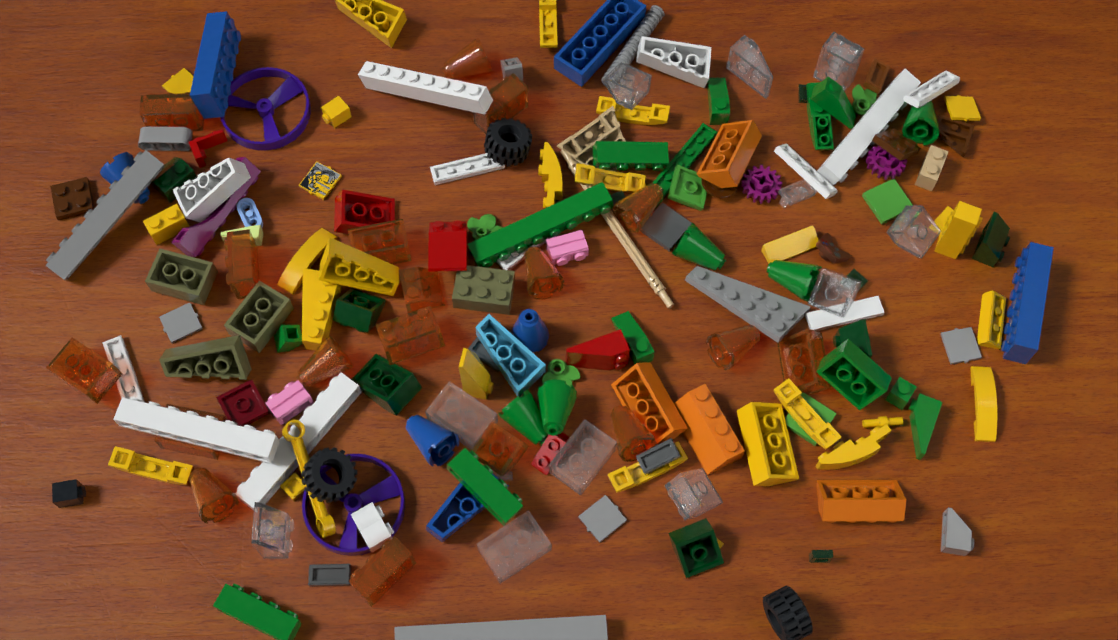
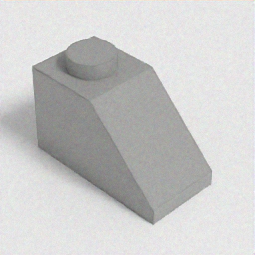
(511, 66)
(956, 535)

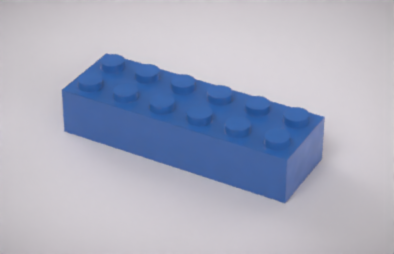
(598, 39)
(215, 65)
(1027, 303)

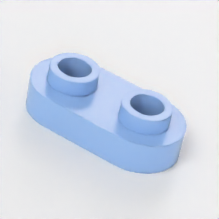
(250, 216)

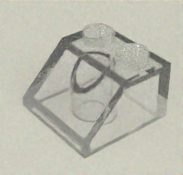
(627, 85)
(914, 230)
(834, 292)
(693, 493)

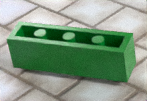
(630, 155)
(484, 486)
(256, 613)

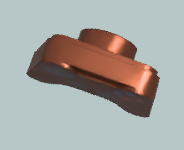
(830, 251)

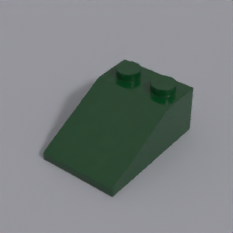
(387, 384)

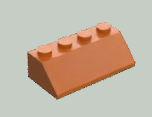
(730, 153)
(649, 401)
(708, 430)
(860, 500)

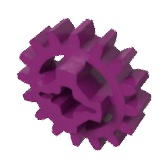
(884, 163)
(761, 184)

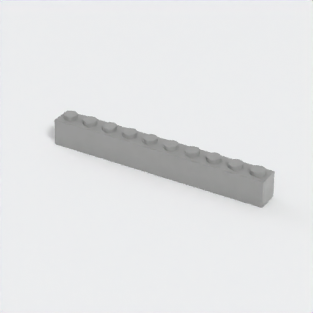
(528, 629)

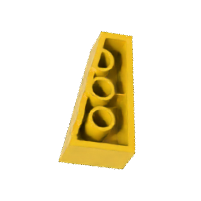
(375, 16)
(958, 230)
(357, 269)
(317, 308)

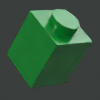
(900, 393)

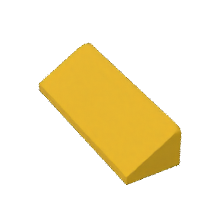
(790, 245)
(991, 320)

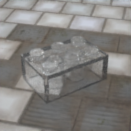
(839, 60)
(461, 414)
(582, 457)
(514, 546)

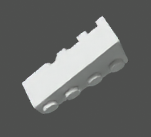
(677, 59)
(210, 189)

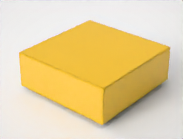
(293, 486)

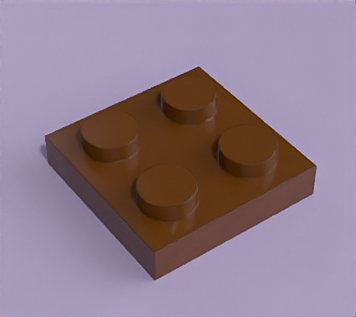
(896, 144)
(72, 198)

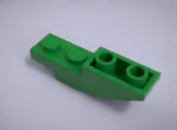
(819, 123)

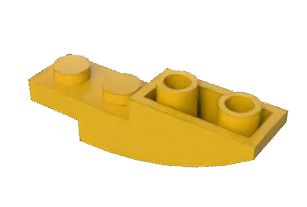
(551, 175)
(852, 453)

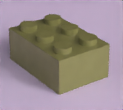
(181, 276)
(484, 290)
(259, 316)

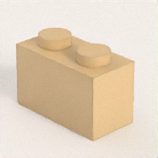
(931, 168)

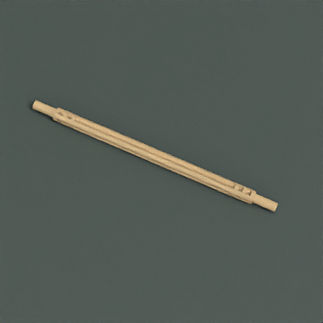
(629, 245)

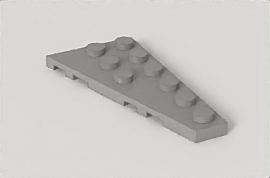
(763, 309)

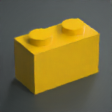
(166, 224)

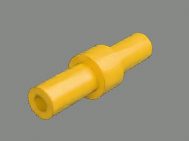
(881, 421)

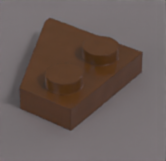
(955, 133)

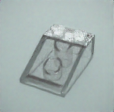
(749, 65)
(272, 532)

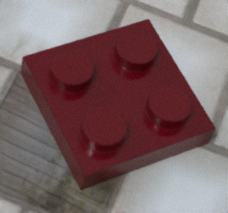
(243, 404)

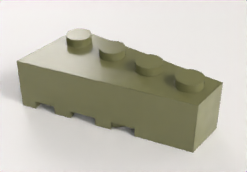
(208, 359)

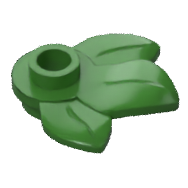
(862, 97)
(482, 227)
(567, 373)

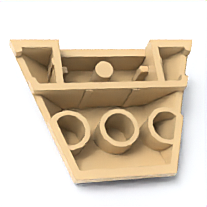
(601, 129)

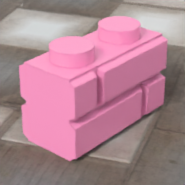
(567, 248)
(289, 402)

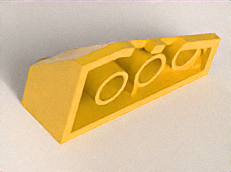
(474, 375)

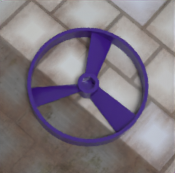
(288, 89)
(384, 490)

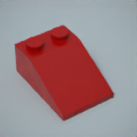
(360, 210)
(447, 246)
(601, 353)

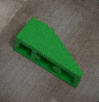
(833, 99)
(718, 101)
(638, 343)
(922, 420)

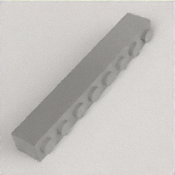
(105, 215)

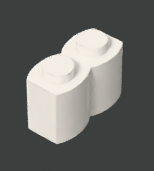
(372, 526)

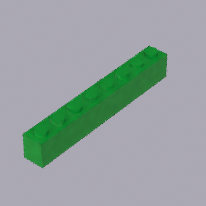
(541, 225)

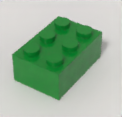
(854, 374)

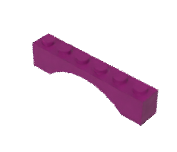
(193, 238)

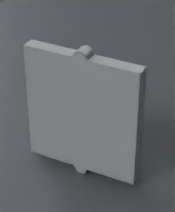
(180, 322)
(961, 345)
(602, 518)

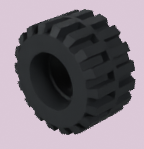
(507, 142)
(340, 463)
(787, 614)

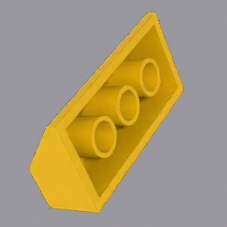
(767, 444)

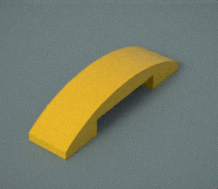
(548, 24)
(638, 115)
(613, 181)
(304, 258)
(985, 404)
(805, 415)
(150, 467)
(632, 476)

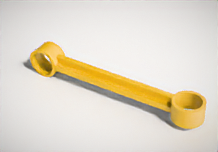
(324, 522)

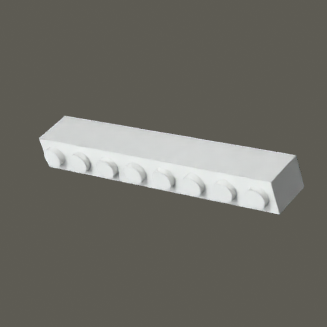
(426, 87)
(872, 123)
(317, 421)
(197, 430)

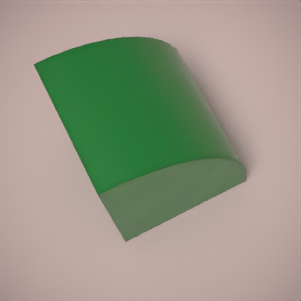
(288, 338)

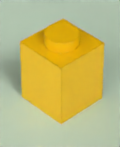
(336, 112)

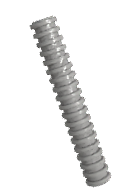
(645, 29)

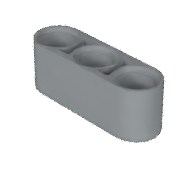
(165, 138)

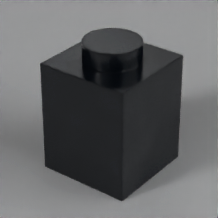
(68, 493)

